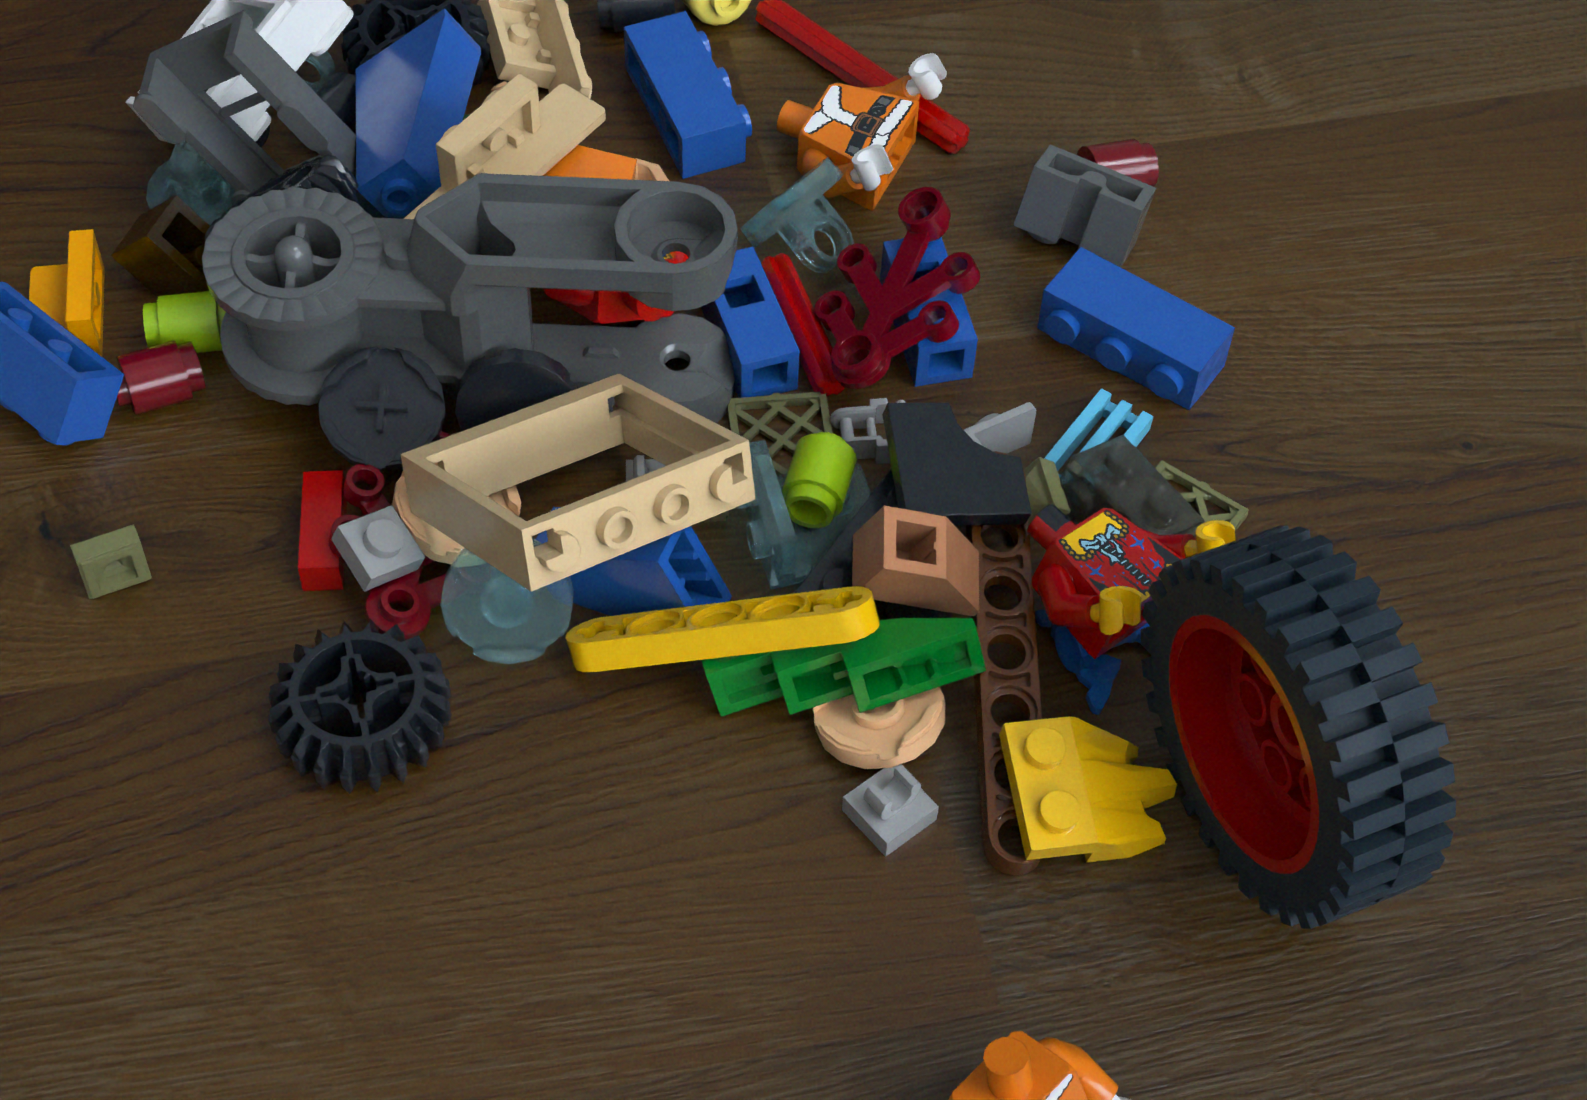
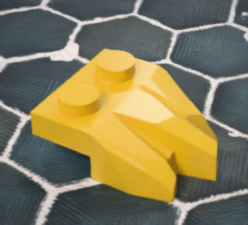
(1080, 791)

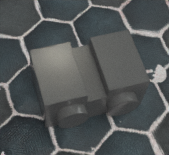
(1084, 205)

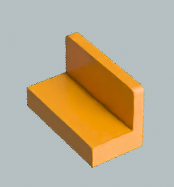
(74, 290)

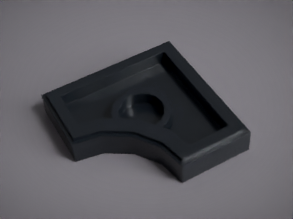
(948, 473)

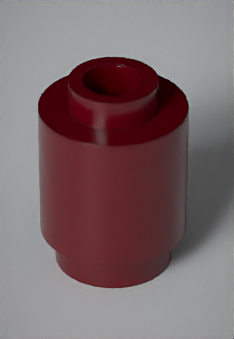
(1125, 157)
(159, 376)

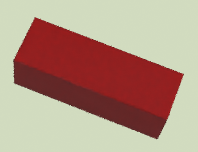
(320, 507)

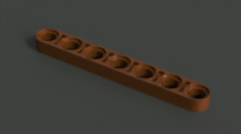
(1003, 685)

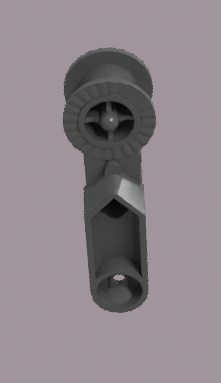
(322, 278)

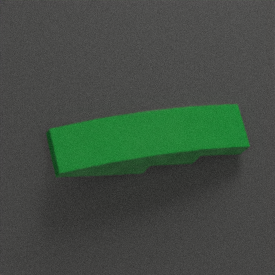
(882, 668)

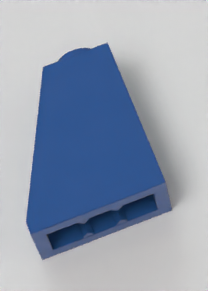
(651, 577)

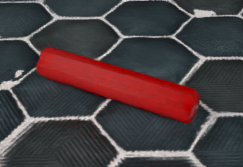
(803, 323)

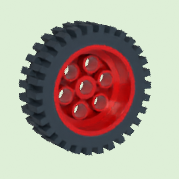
(1297, 725)

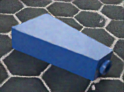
(404, 108)

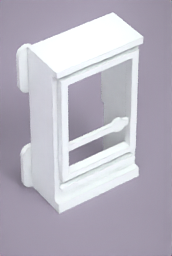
(290, 28)

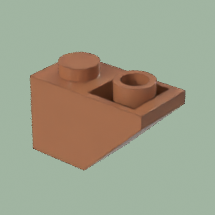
(917, 561)

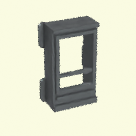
(181, 111)

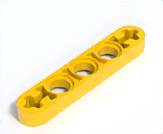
(723, 629)

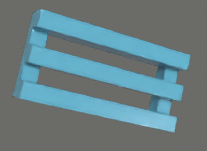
(1115, 417)

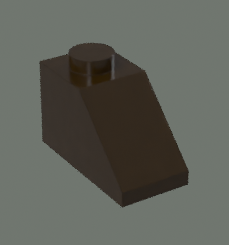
(166, 249)

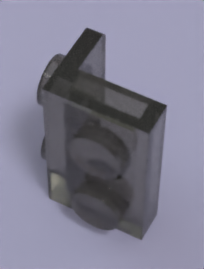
(1124, 480)

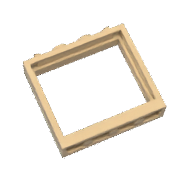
(703, 477)

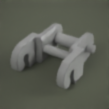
(859, 418)

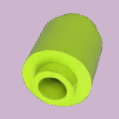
(184, 319)
(818, 479)

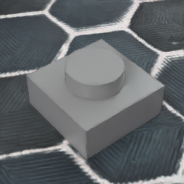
(378, 548)

